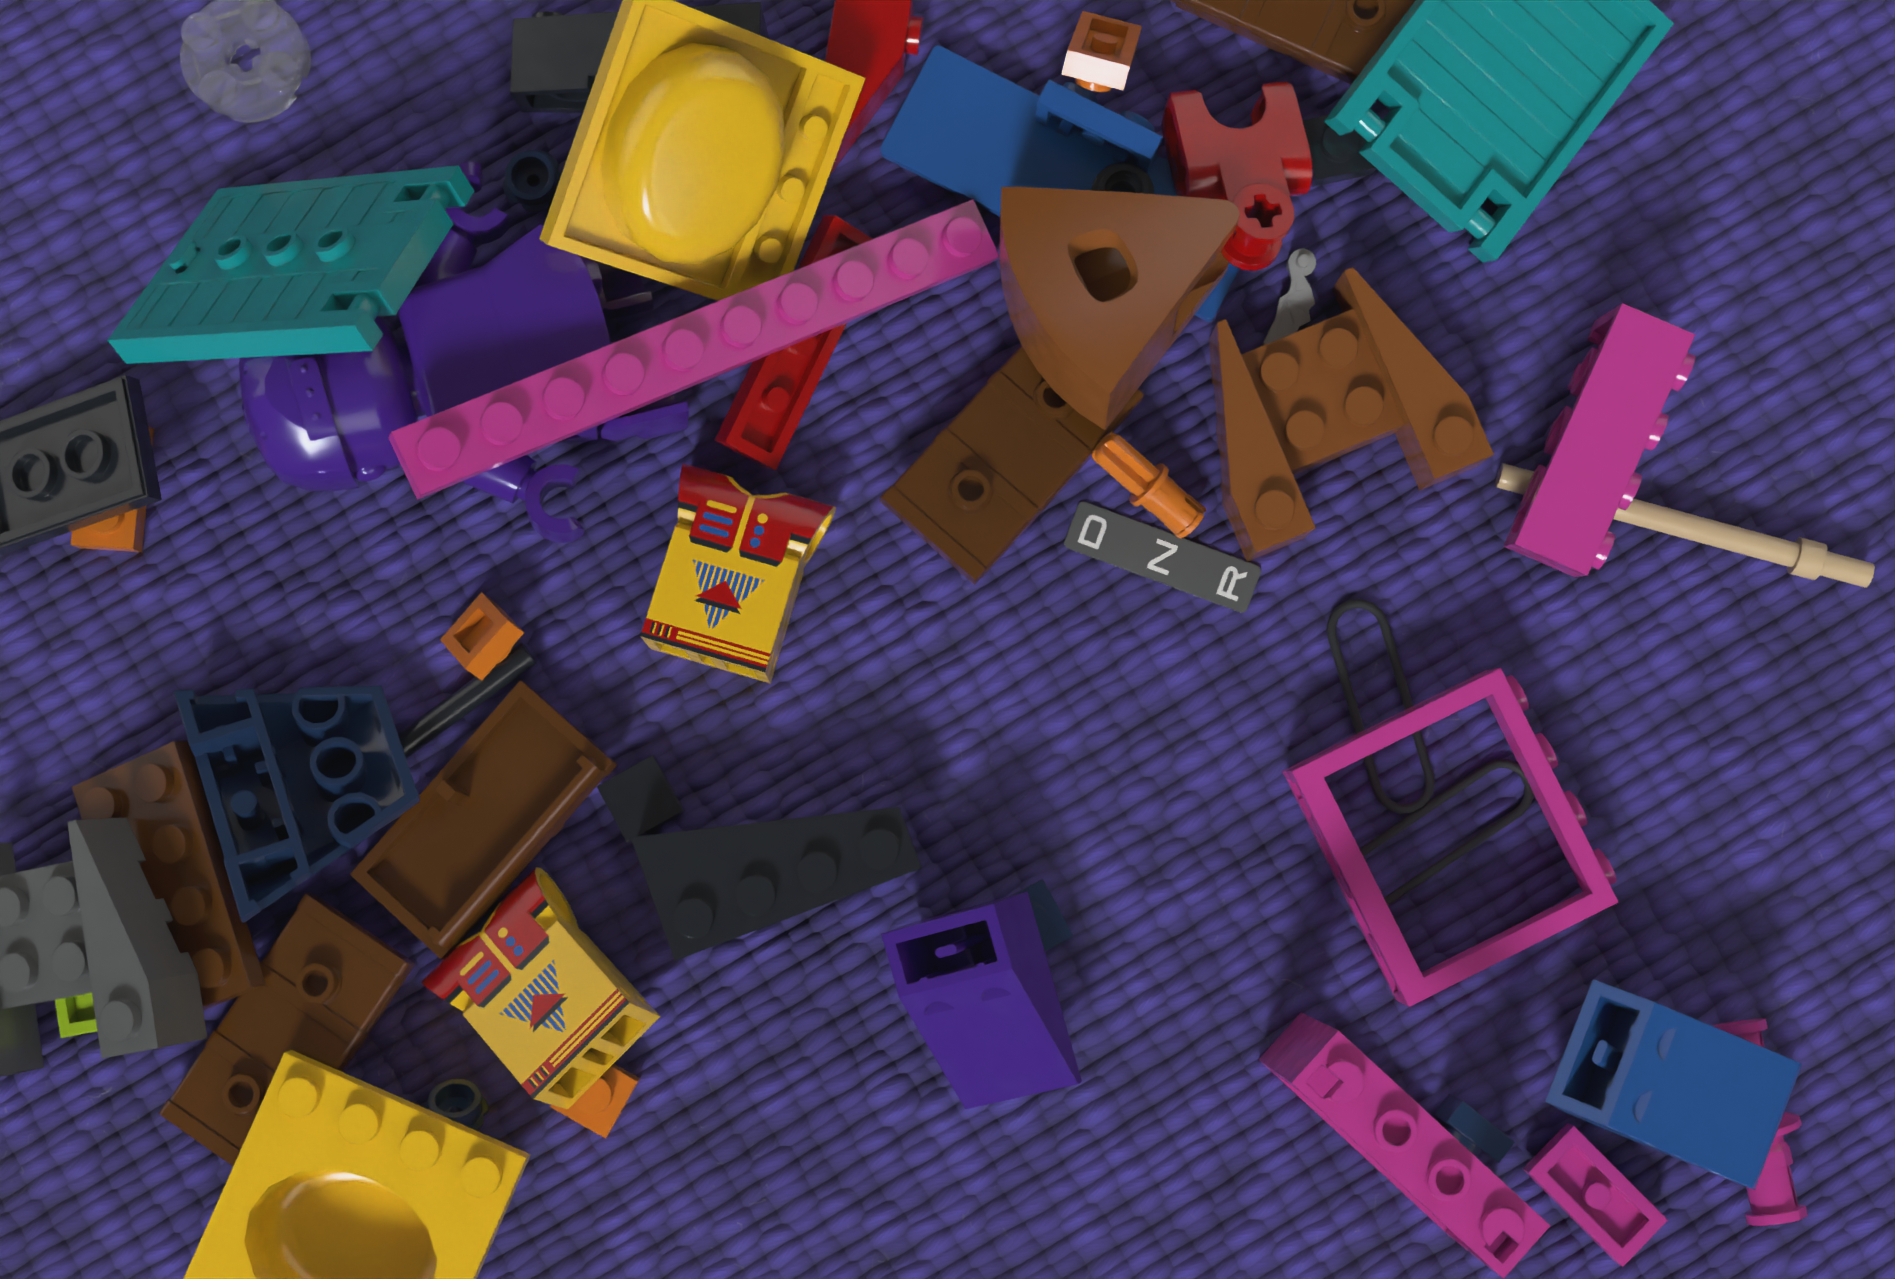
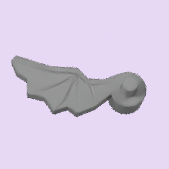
(1295, 305)

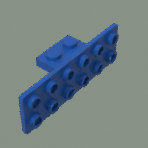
(988, 133)

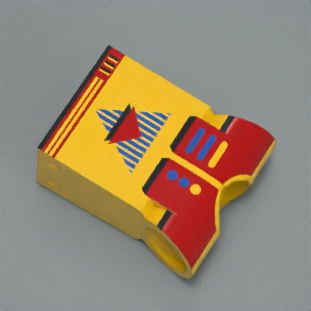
(732, 573)
(543, 994)

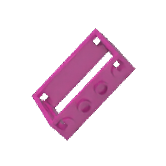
(1358, 884)
(1404, 1143)

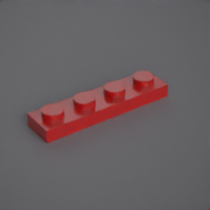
(784, 381)

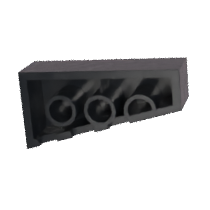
(561, 53)
(755, 874)

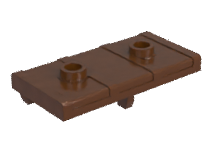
(1323, 34)
(996, 467)
(483, 819)
(319, 999)

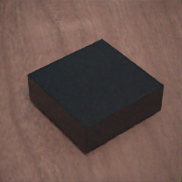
(640, 798)

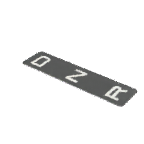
(1162, 557)

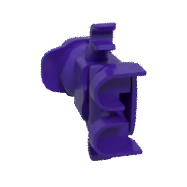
(465, 334)

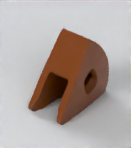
(1106, 283)

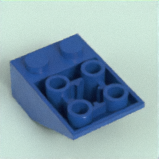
(1673, 1083)

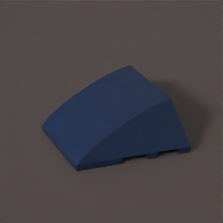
(294, 780)

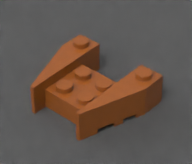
(1323, 398)

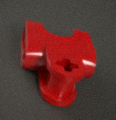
(1246, 166)

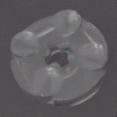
(212, 40)

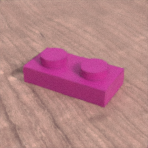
(1595, 1194)

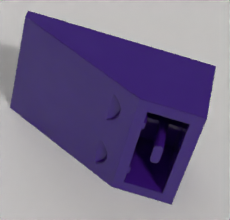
(984, 1000)

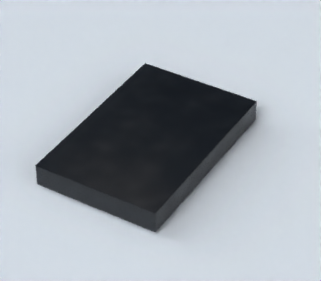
(75, 463)

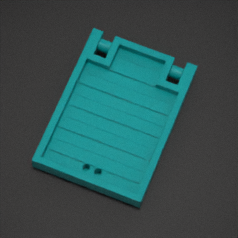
(1493, 101)
(292, 267)

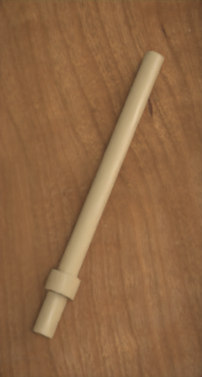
(1802, 557)

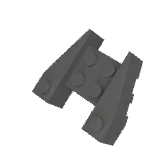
(93, 932)

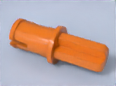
(1149, 485)

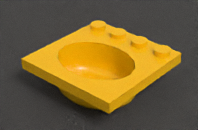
(699, 152)
(355, 1187)

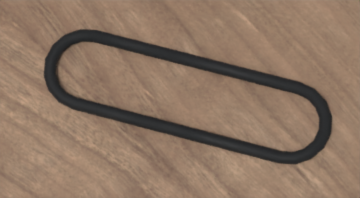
(1354, 711)
(1467, 846)

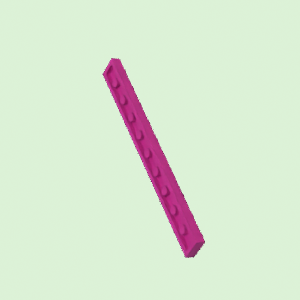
(689, 349)

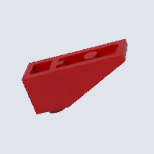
(873, 43)

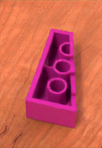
(1601, 440)

